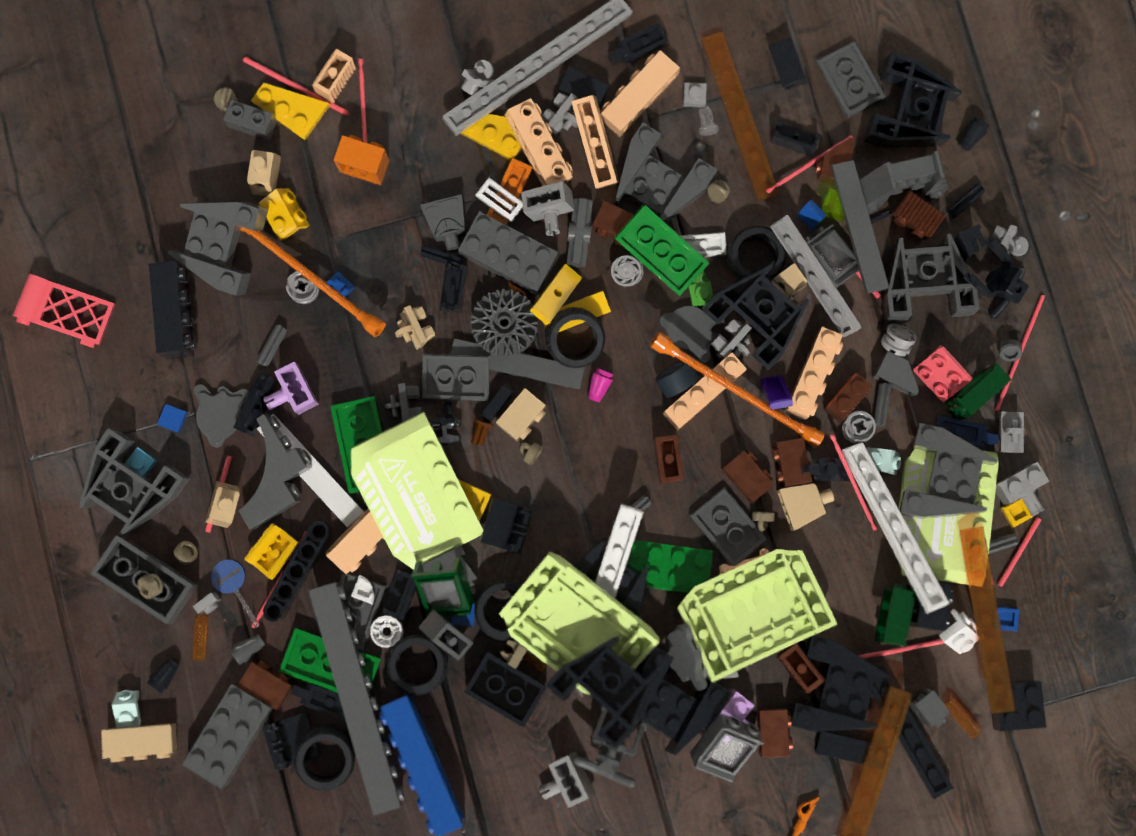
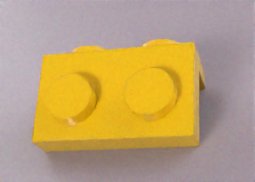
(284, 213)
(272, 551)

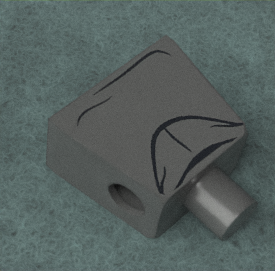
(446, 220)

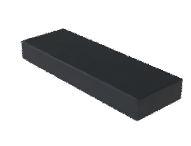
(842, 747)

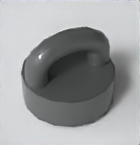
(1010, 350)

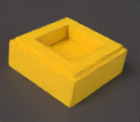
(1016, 512)

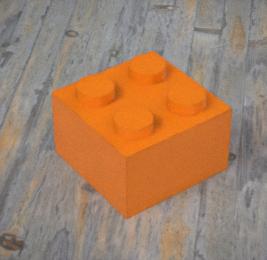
(361, 159)

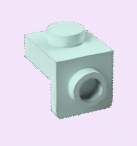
(885, 460)
(126, 709)

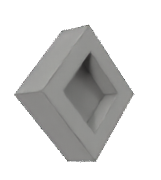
(694, 95)
(207, 604)

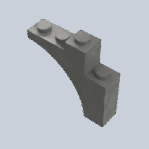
(282, 465)

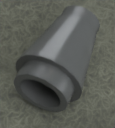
(246, 649)

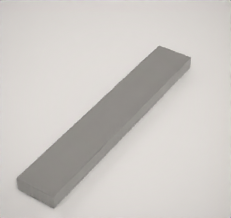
(816, 276)

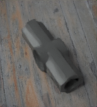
(579, 233)

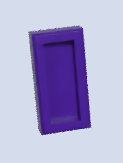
(776, 392)

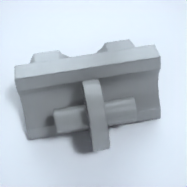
(477, 78)
(565, 115)
(1010, 241)
(738, 331)
(1011, 432)

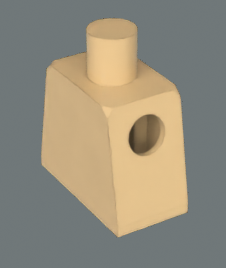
(263, 170)
(791, 279)
(223, 504)
(803, 504)

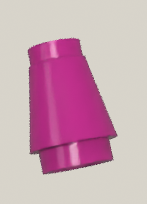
(599, 384)

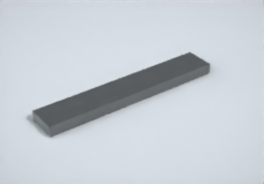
(859, 227)
(525, 366)

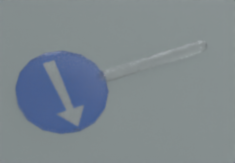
(228, 578)

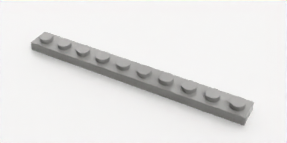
(536, 66)

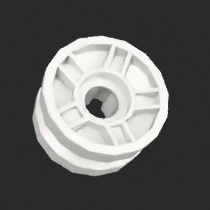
(377, 631)

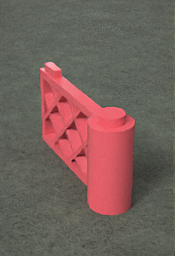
(34, 303)

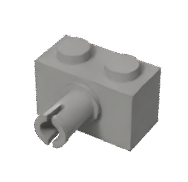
(547, 204)
(1022, 486)
(569, 780)

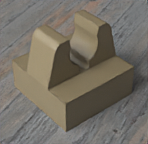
(514, 658)

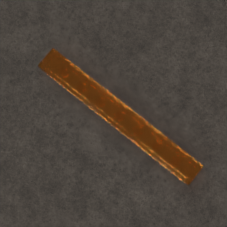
(739, 116)
(987, 620)
(877, 762)

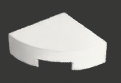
(364, 590)

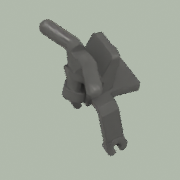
(608, 758)

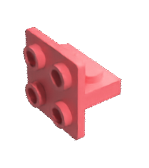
(942, 373)

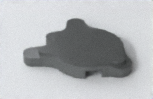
(690, 330)
(218, 412)
(687, 659)

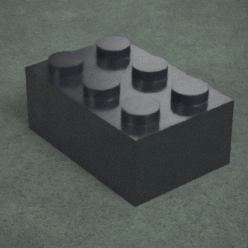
(505, 689)

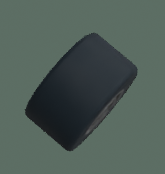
(676, 379)

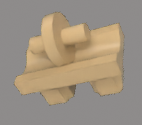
(410, 327)

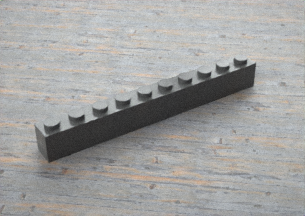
(356, 698)

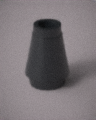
(973, 133)
(163, 675)

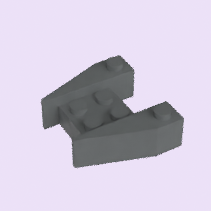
(890, 179)
(657, 185)
(214, 242)
(928, 273)
(952, 476)
(124, 489)

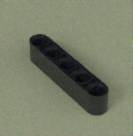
(289, 579)

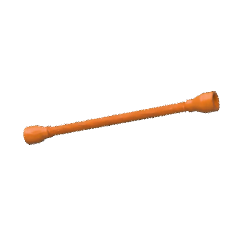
(371, 323)
(664, 344)

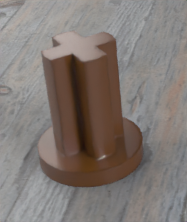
(480, 431)

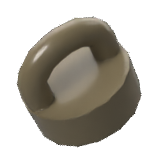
(223, 97)
(718, 191)
(533, 452)
(763, 518)
(185, 552)
(150, 586)

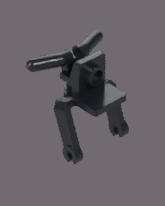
(1003, 282)
(446, 434)

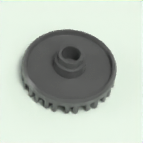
(504, 340)

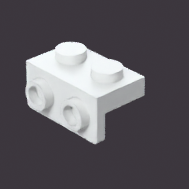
(961, 634)

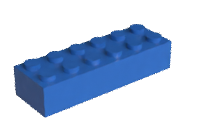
(423, 765)

